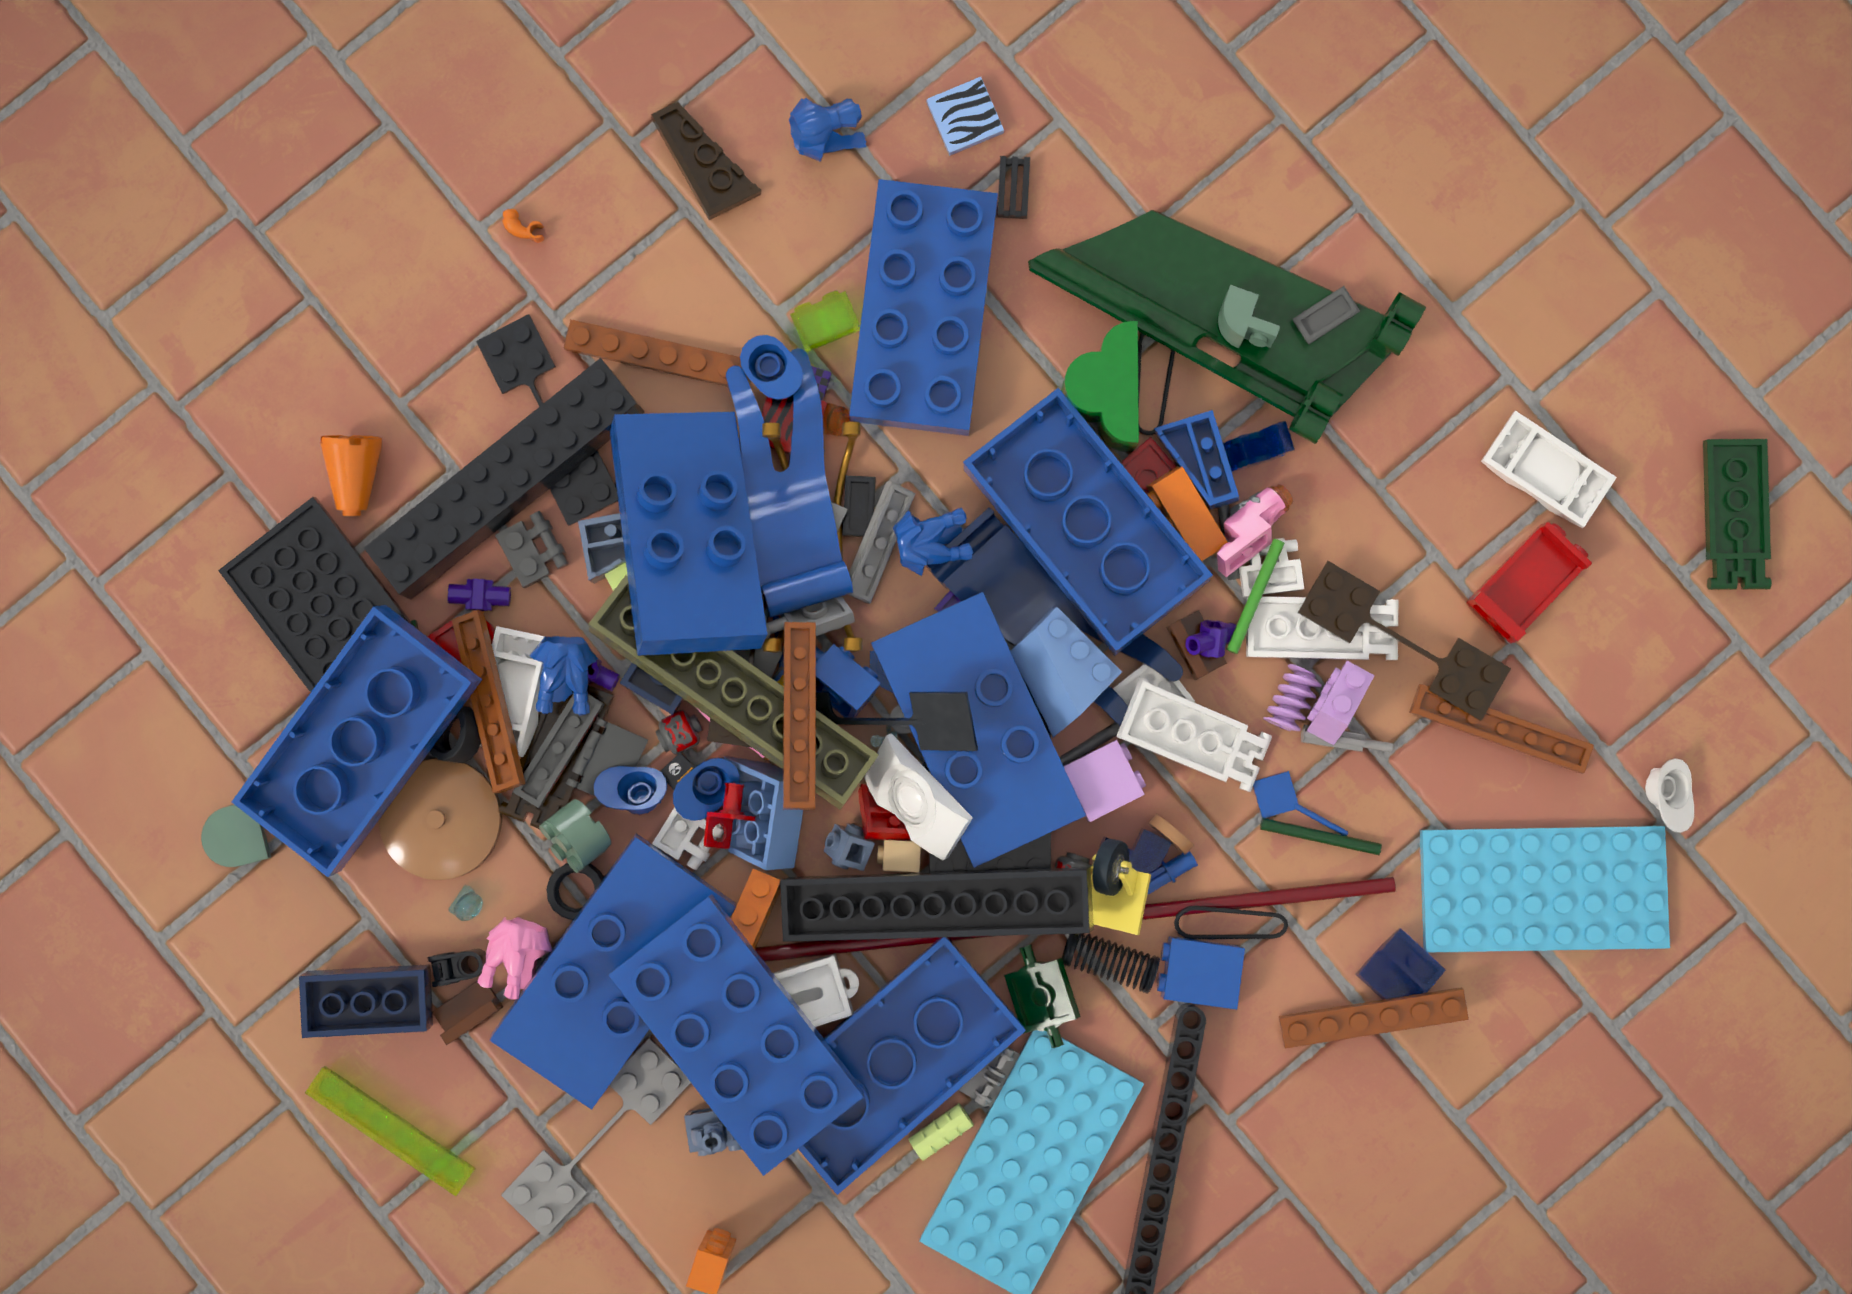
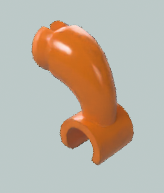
(514, 226)

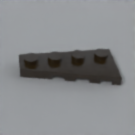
(708, 171)

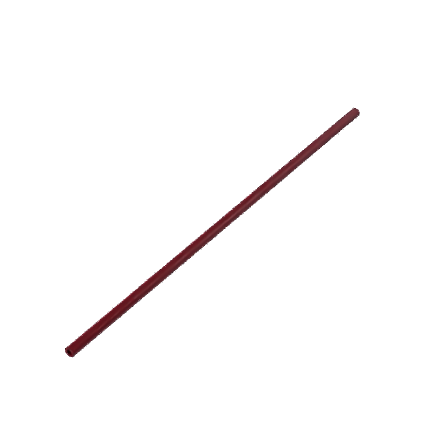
(1151, 911)

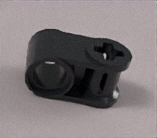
(453, 966)

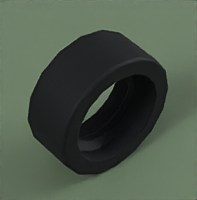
(468, 741)
(554, 884)

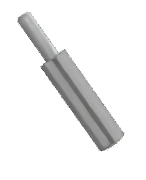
(1347, 741)

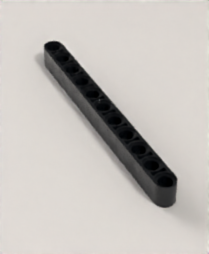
(1169, 1155)

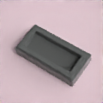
(1326, 315)

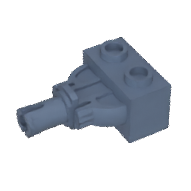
(707, 1133)

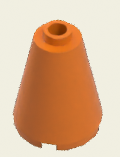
(351, 469)

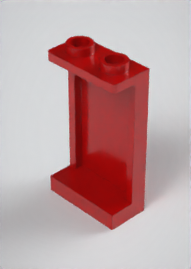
(1529, 581)

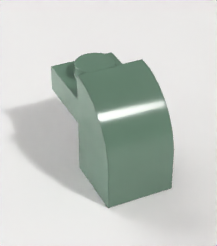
(1237, 322)

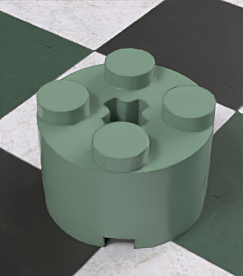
(575, 835)

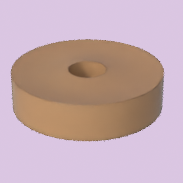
(1171, 834)

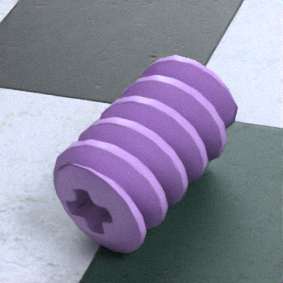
(1293, 698)

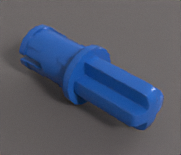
(1171, 870)

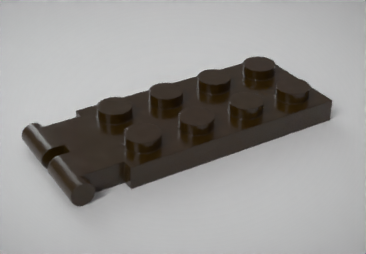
(561, 793)

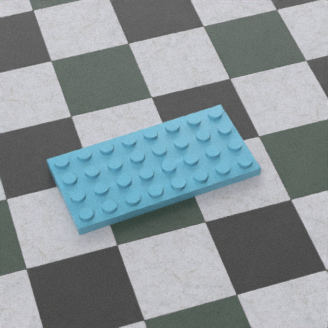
(1544, 889)
(1031, 1163)

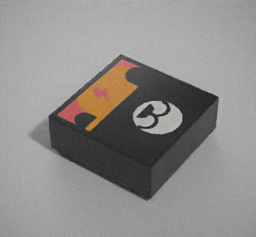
(676, 770)

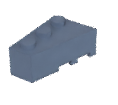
(602, 545)

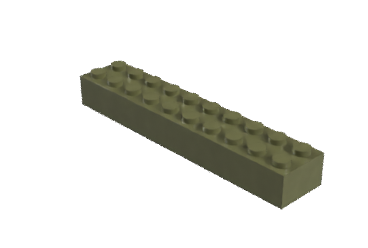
(738, 700)

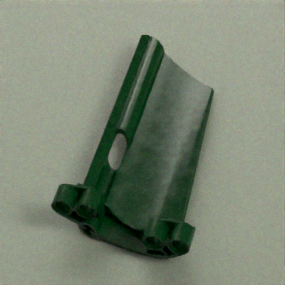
(1175, 288)

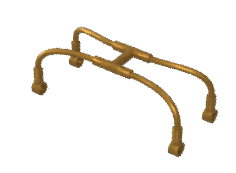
(852, 431)

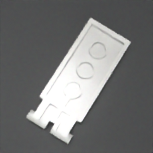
(1284, 633)
(1192, 735)

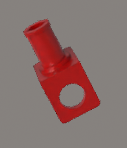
(731, 810)

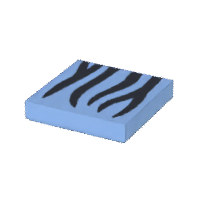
(965, 116)

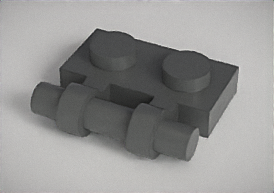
(523, 553)

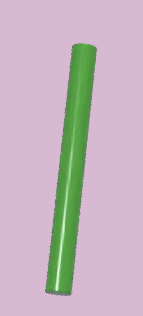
(1255, 596)

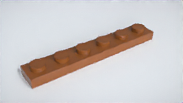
(649, 352)
(489, 702)
(799, 716)
(1506, 731)
(1374, 1017)

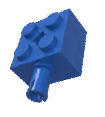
(845, 680)

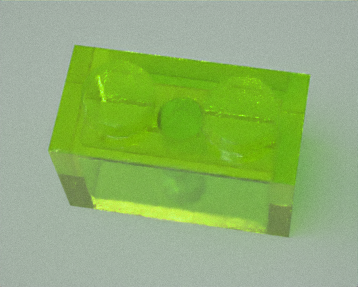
(825, 320)

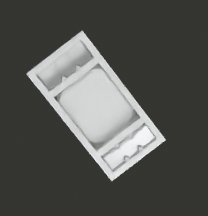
(1548, 470)
(519, 681)
(916, 799)

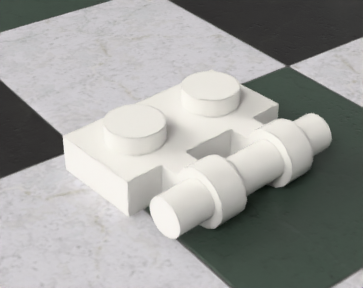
(1286, 574)
(676, 838)

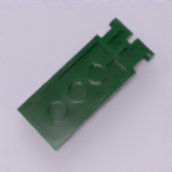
(1737, 512)

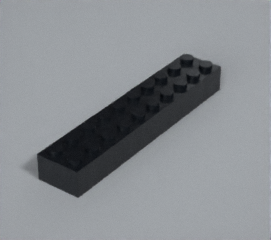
(501, 481)
(937, 904)

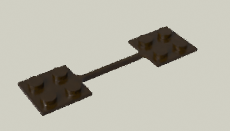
(1464, 677)

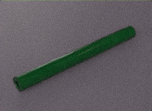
(1320, 836)

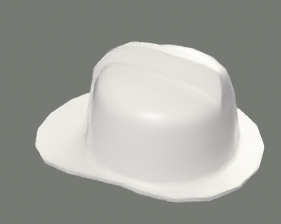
(1672, 794)

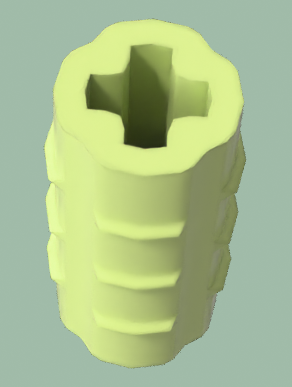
(941, 1132)

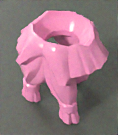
(518, 946)

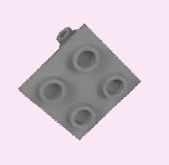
(989, 1081)

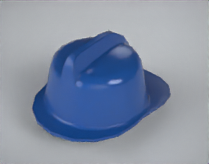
(771, 367)
(630, 788)
(704, 788)

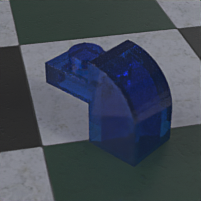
(1259, 446)
(1147, 851)

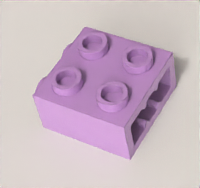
(1338, 702)
(1105, 780)

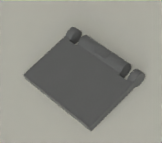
(606, 750)

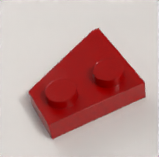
(877, 821)

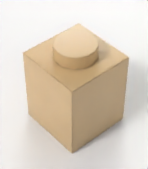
(899, 856)

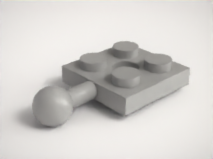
(829, 616)

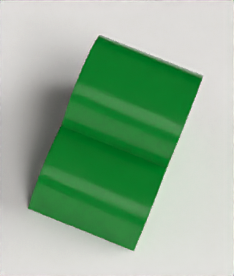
(1106, 387)

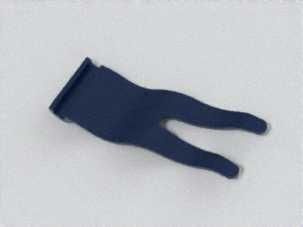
(1024, 592)

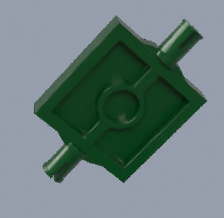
(1042, 995)

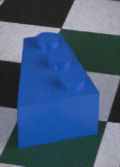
(1200, 451)

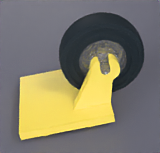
(1117, 889)

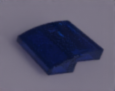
(1400, 968)

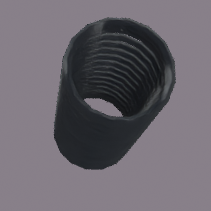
(1149, 974)

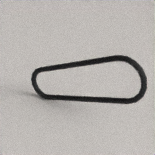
(1167, 384)
(1234, 911)

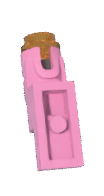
(1250, 527)

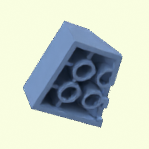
(1062, 669)
(774, 834)

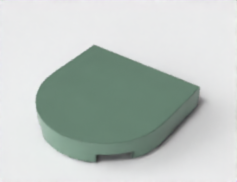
(234, 838)

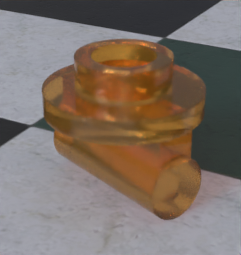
(833, 419)

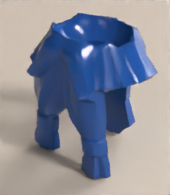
(814, 124)
(923, 541)
(563, 671)

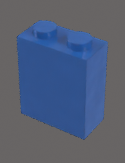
(1201, 972)

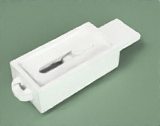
(820, 988)

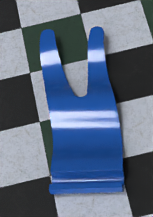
(790, 508)

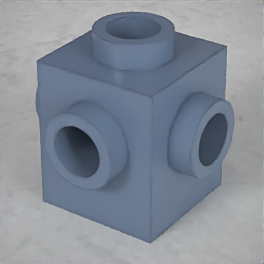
(848, 847)

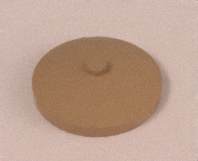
(442, 821)

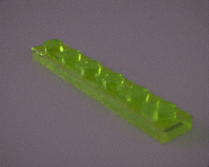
(390, 1130)

